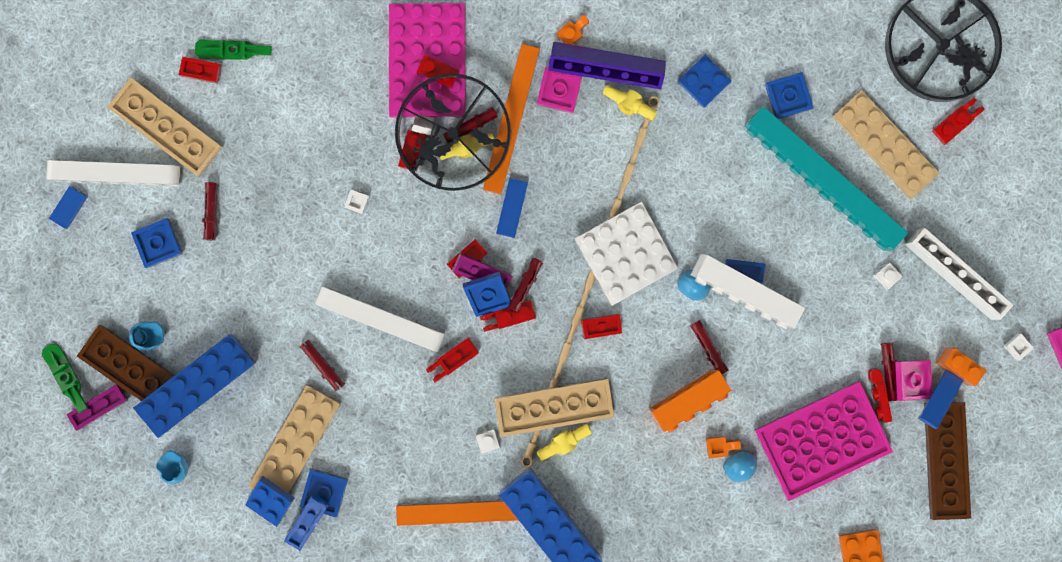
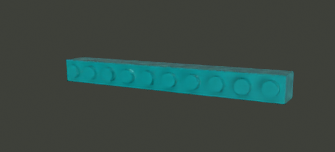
(826, 180)

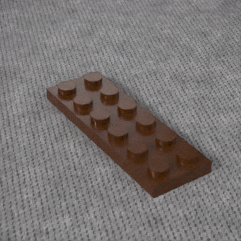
(123, 363)
(949, 466)

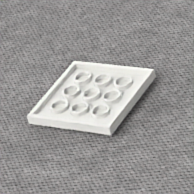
(626, 253)

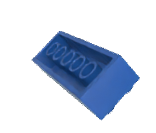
(194, 385)
(547, 520)

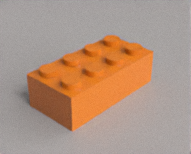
(689, 400)

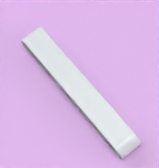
(113, 173)
(379, 319)

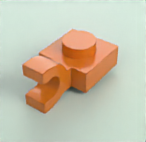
(571, 32)
(718, 446)

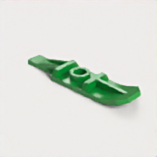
(221, 49)
(59, 367)

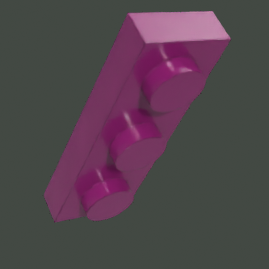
(476, 269)
(98, 407)

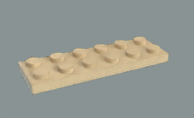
(164, 127)
(886, 144)
(553, 407)
(297, 439)

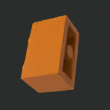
(961, 366)

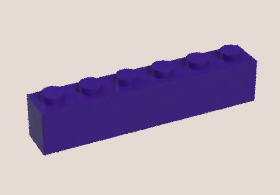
(607, 65)

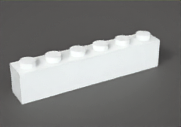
(958, 274)
(747, 291)

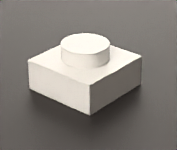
(423, 126)
(356, 202)
(888, 276)
(1018, 347)
(487, 441)

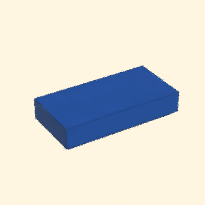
(68, 207)

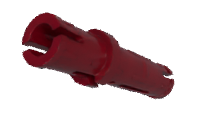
(477, 121)
(210, 207)
(528, 279)
(711, 351)
(889, 370)
(327, 372)

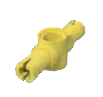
(630, 102)
(460, 150)
(564, 442)

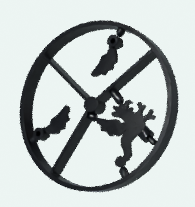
(971, 59)
(427, 152)

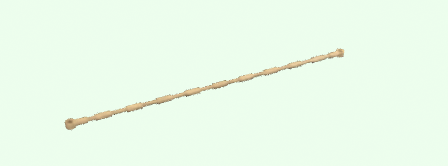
(591, 278)

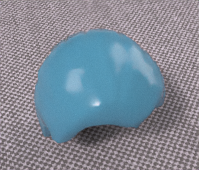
(692, 289)
(146, 335)
(740, 466)
(172, 467)

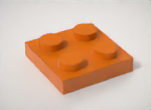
(861, 546)

